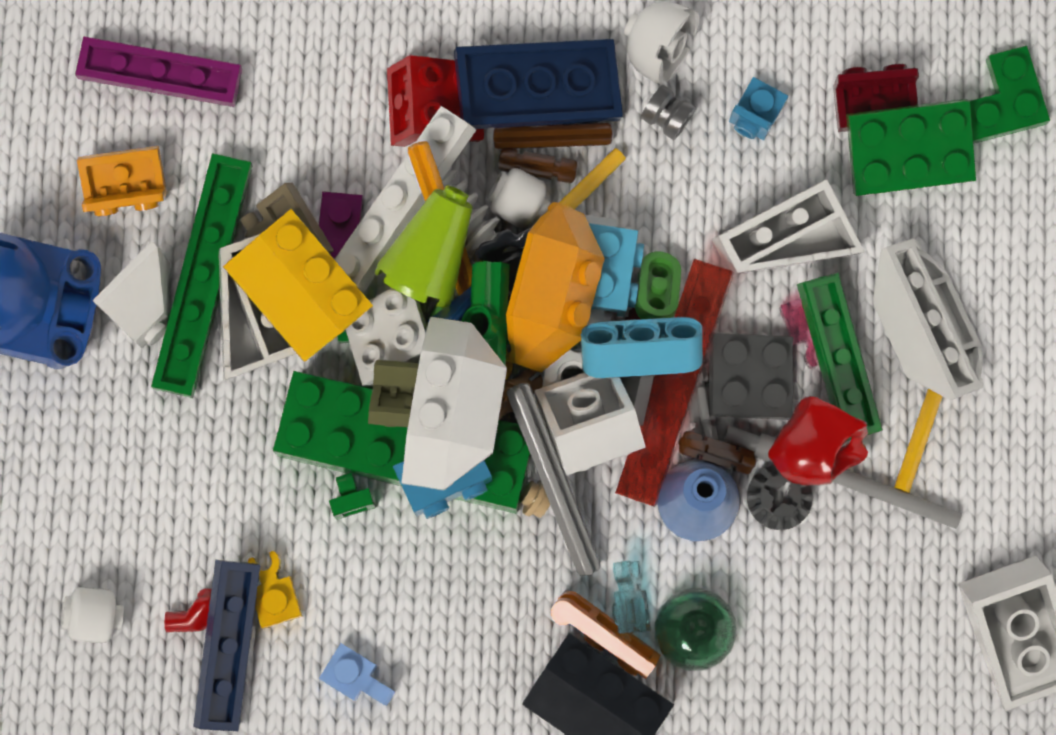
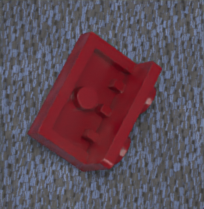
(876, 90)

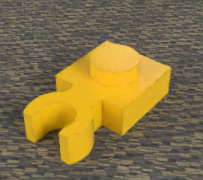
(275, 597)

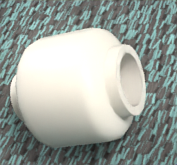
(518, 197)
(91, 615)

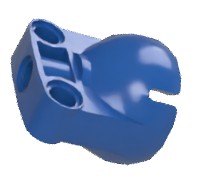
(45, 300)

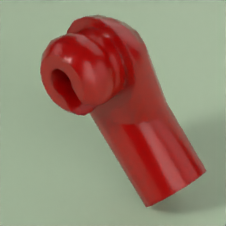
(192, 620)

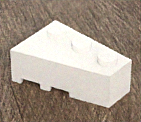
(791, 233)
(247, 335)

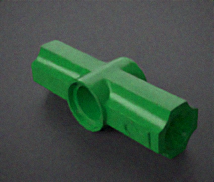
(490, 304)

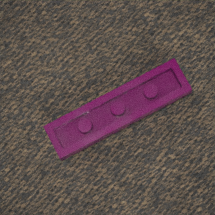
(158, 71)

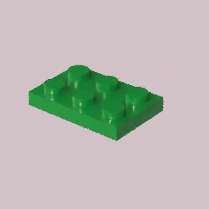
(911, 147)

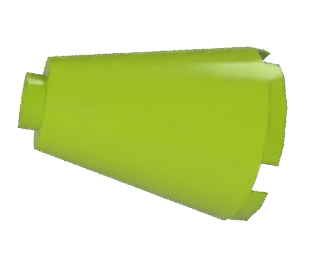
(430, 249)

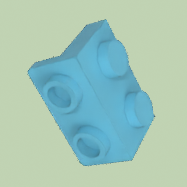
(621, 254)

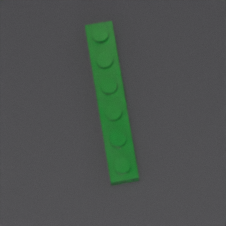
(199, 278)

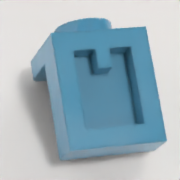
(757, 109)

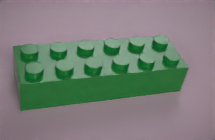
(329, 428)

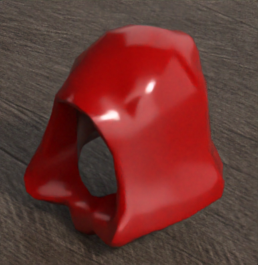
(812, 441)

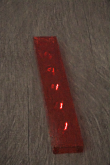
(673, 393)

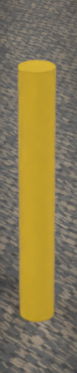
(593, 179)
(918, 441)

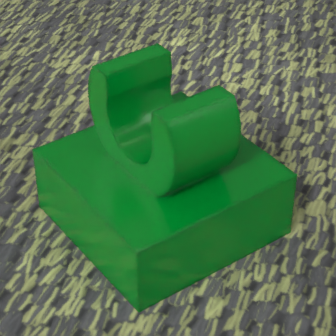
(351, 499)

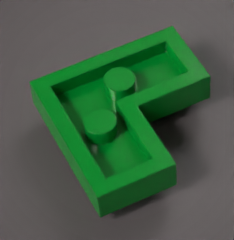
(1017, 99)

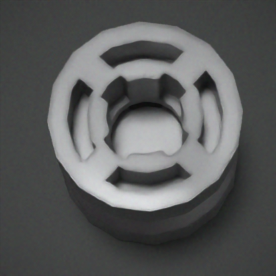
(668, 112)

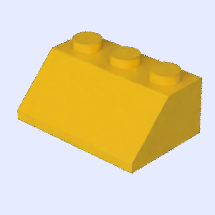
(297, 285)

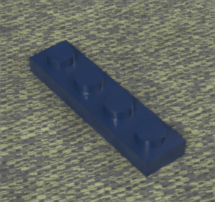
(226, 645)

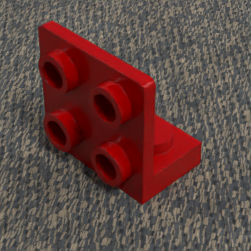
(415, 94)

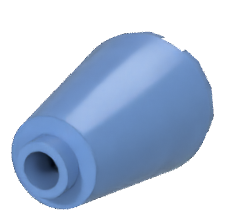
(689, 513)

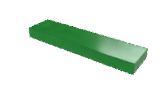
(838, 349)

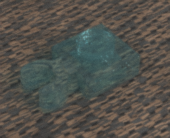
(631, 604)

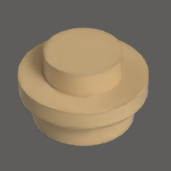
(534, 499)

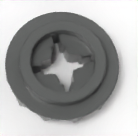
(785, 515)

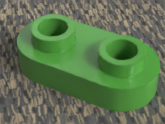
(659, 291)

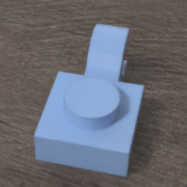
(352, 674)

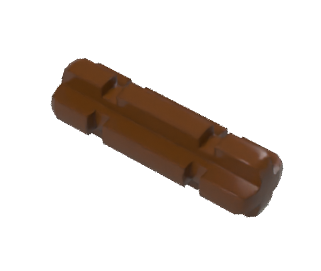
(538, 165)
(717, 452)

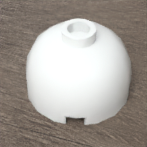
(659, 39)

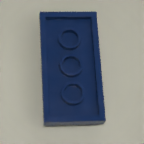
(538, 83)

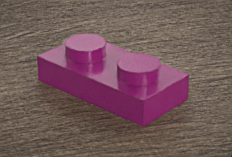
(339, 217)

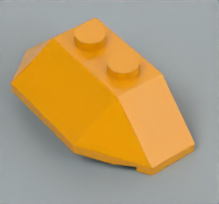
(553, 288)

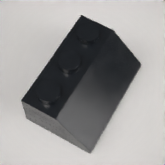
(593, 696)

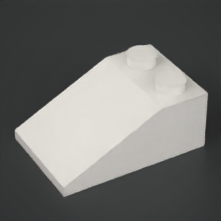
(1015, 629)

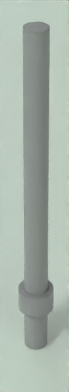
(761, 445)

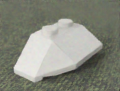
(927, 321)
(452, 405)

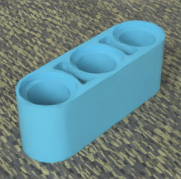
(642, 347)

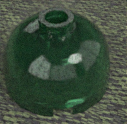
(681, 645)

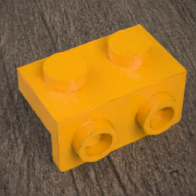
(122, 180)

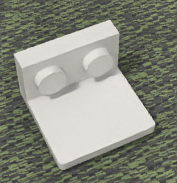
(388, 332)

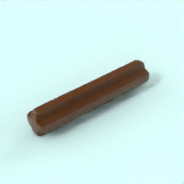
(553, 136)

